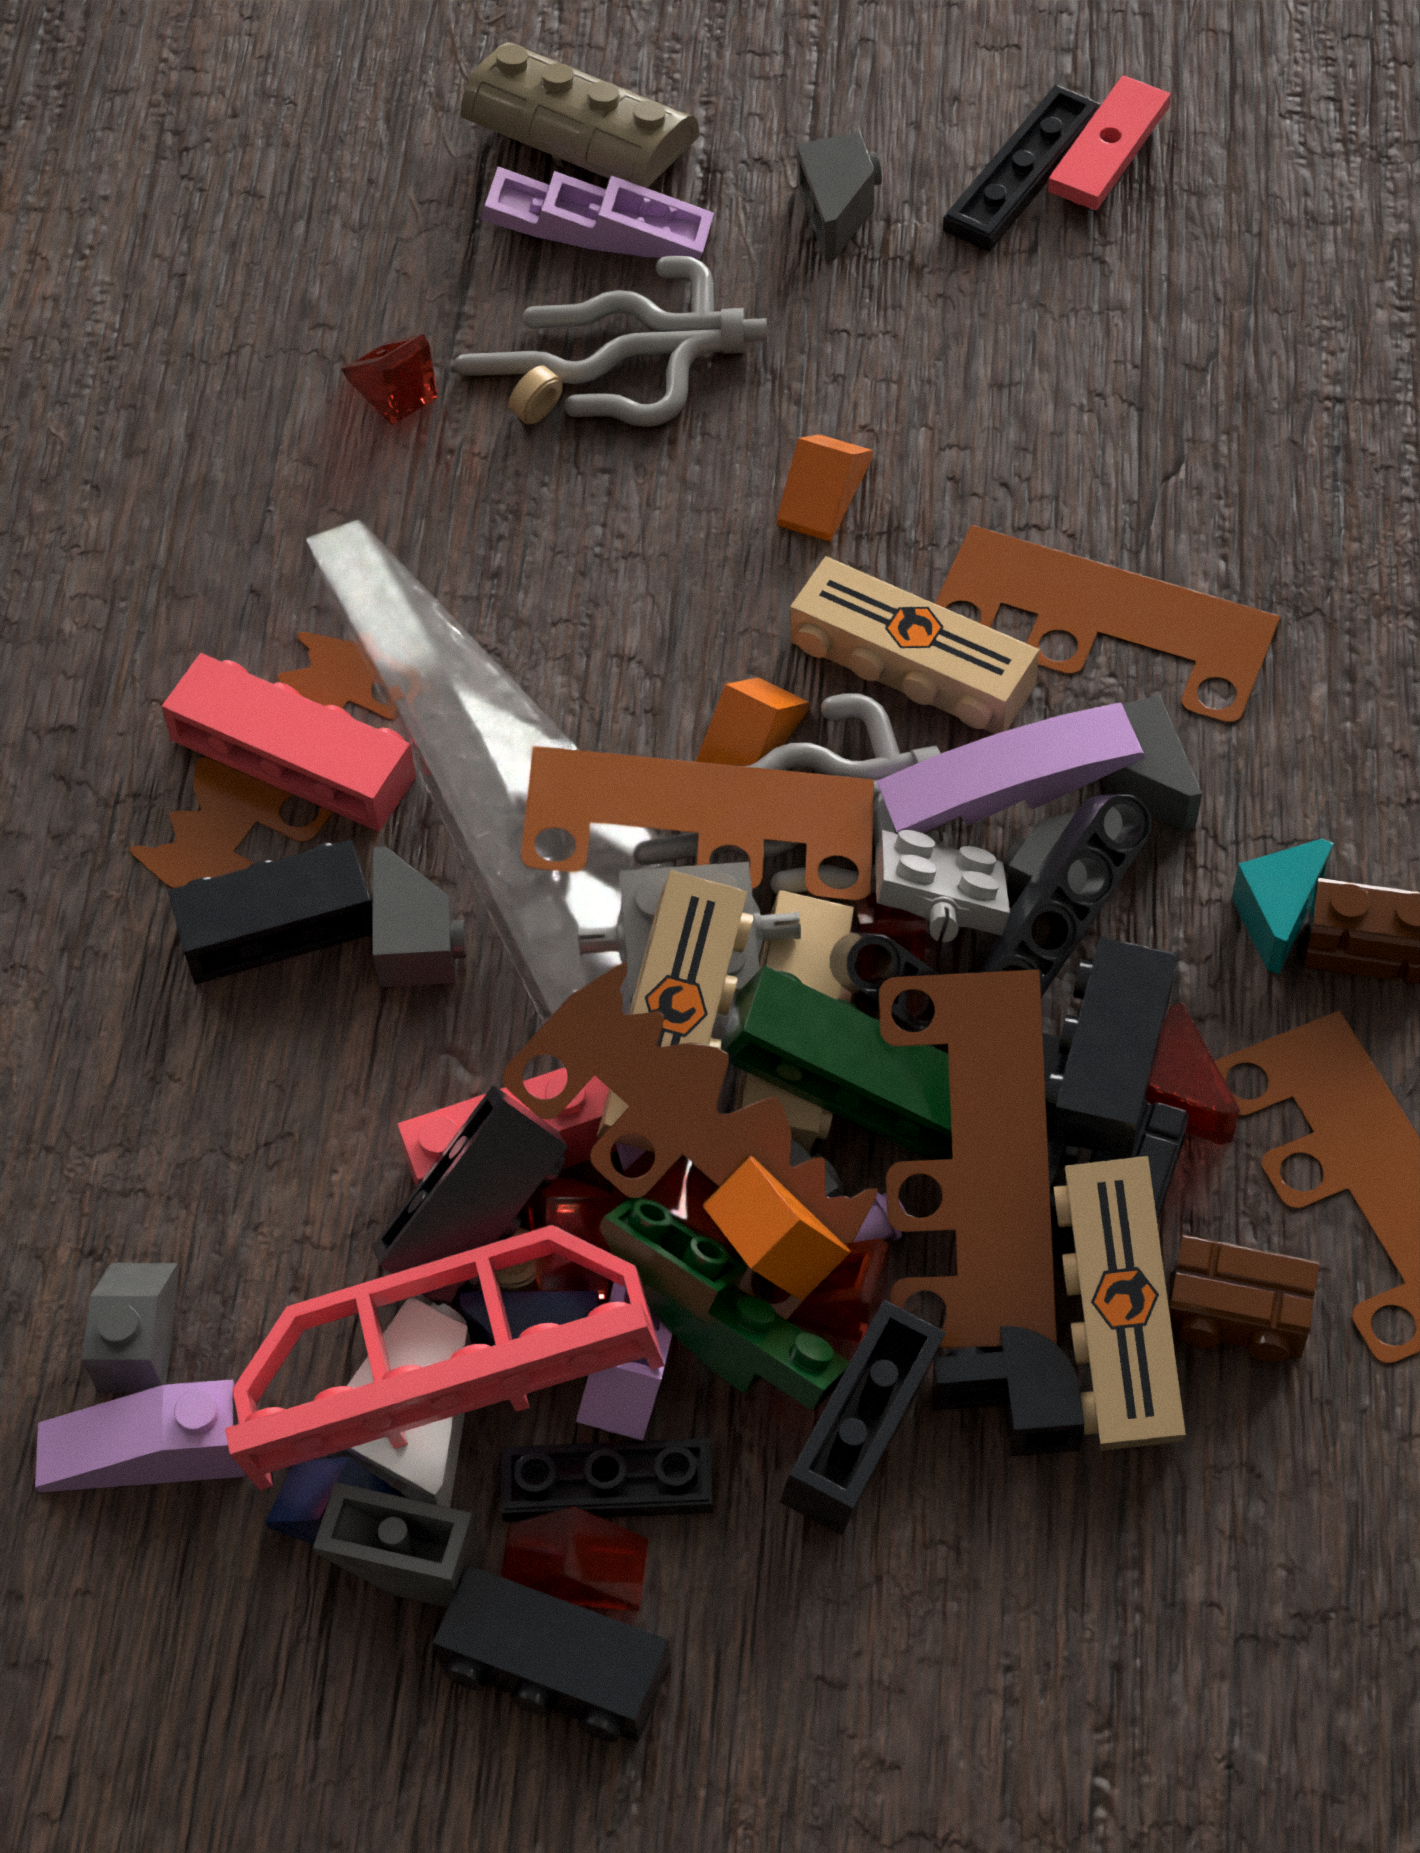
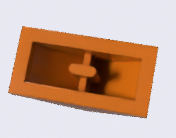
(821, 485)
(750, 722)
(774, 1230)

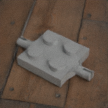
(941, 882)
(639, 900)

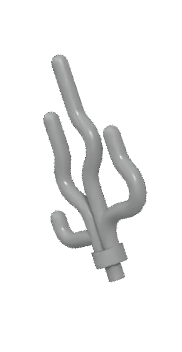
(678, 334)
(823, 760)

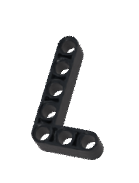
(1045, 893)

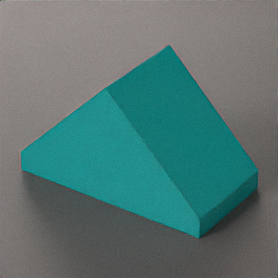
(1277, 895)

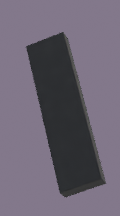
(1019, 169)

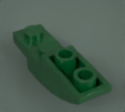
(696, 1295)

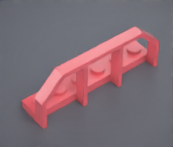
(422, 1395)

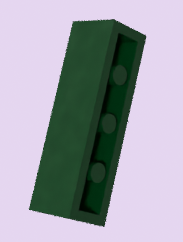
(841, 1062)

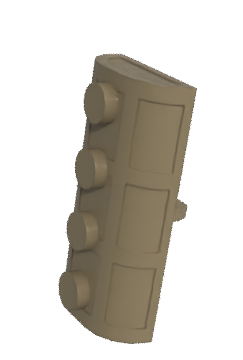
(576, 116)

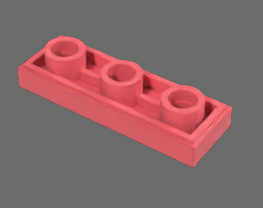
(1109, 142)

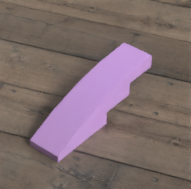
(611, 219)
(1012, 766)

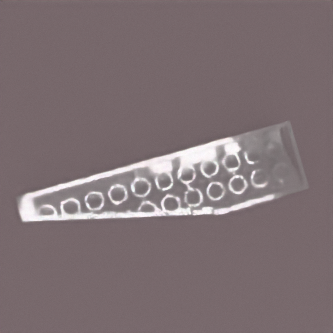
(474, 753)

